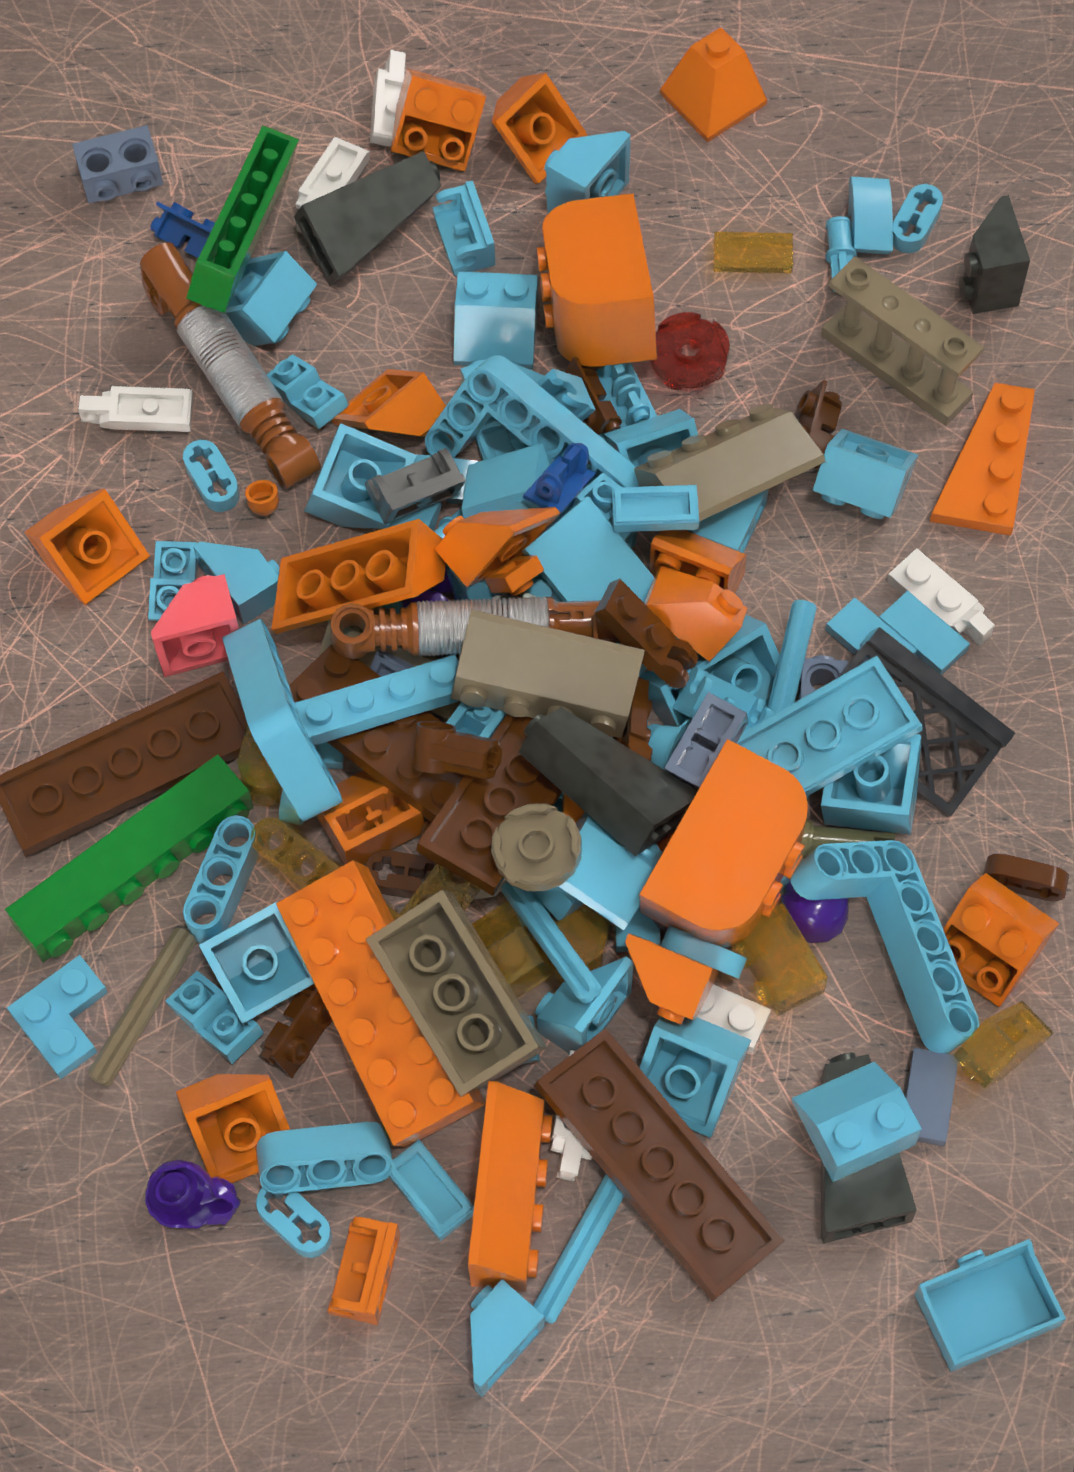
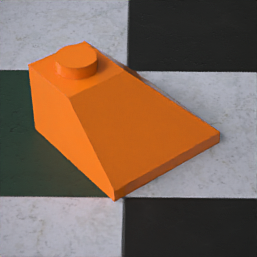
(714, 85)
(535, 122)
(395, 404)
(490, 539)
(87, 544)
(696, 610)
(671, 979)
(229, 1119)

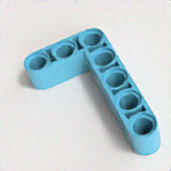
(529, 426)
(276, 722)
(908, 925)

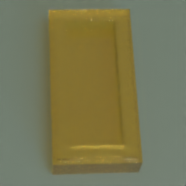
(753, 252)

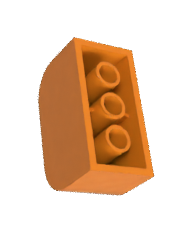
(597, 282)
(730, 850)

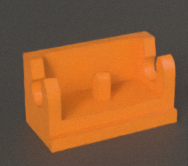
(365, 1270)

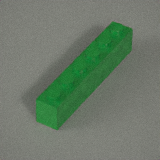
(242, 219)
(129, 859)

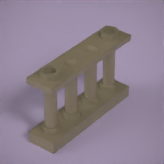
(888, 356)

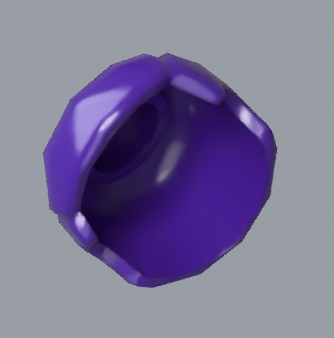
(816, 918)

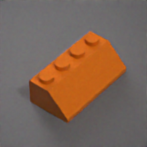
(358, 570)
(507, 1188)

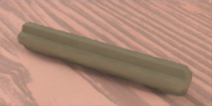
(142, 1007)

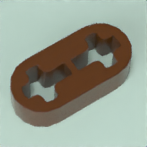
(403, 864)
(1028, 877)

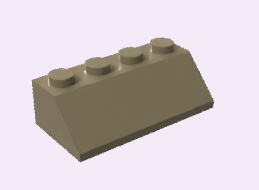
(735, 459)
(542, 668)
(456, 993)

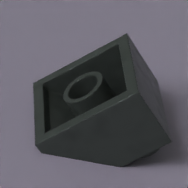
(995, 262)

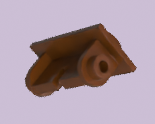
(819, 411)
(604, 418)
(292, 1044)

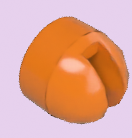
(262, 497)

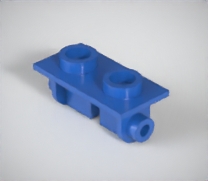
(177, 224)
(562, 479)

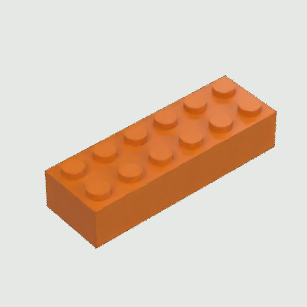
(382, 1038)

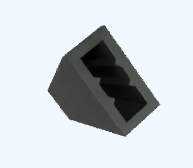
(361, 215)
(606, 779)
(870, 1197)

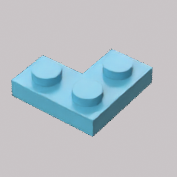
(49, 1011)

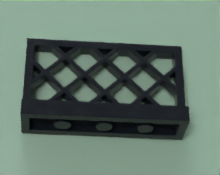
(946, 700)

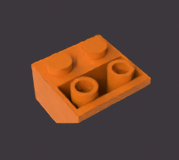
(437, 119)
(698, 557)
(368, 819)
(996, 937)

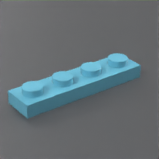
(378, 700)

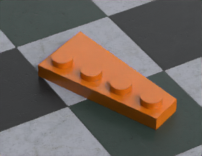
(989, 469)

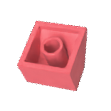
(193, 626)

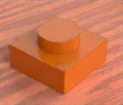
(515, 575)

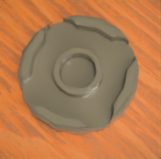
(537, 847)

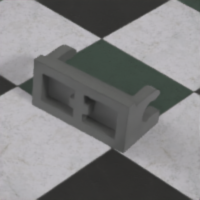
(415, 486)

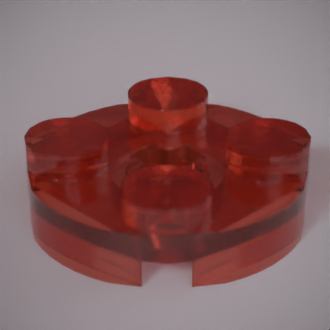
(690, 371)

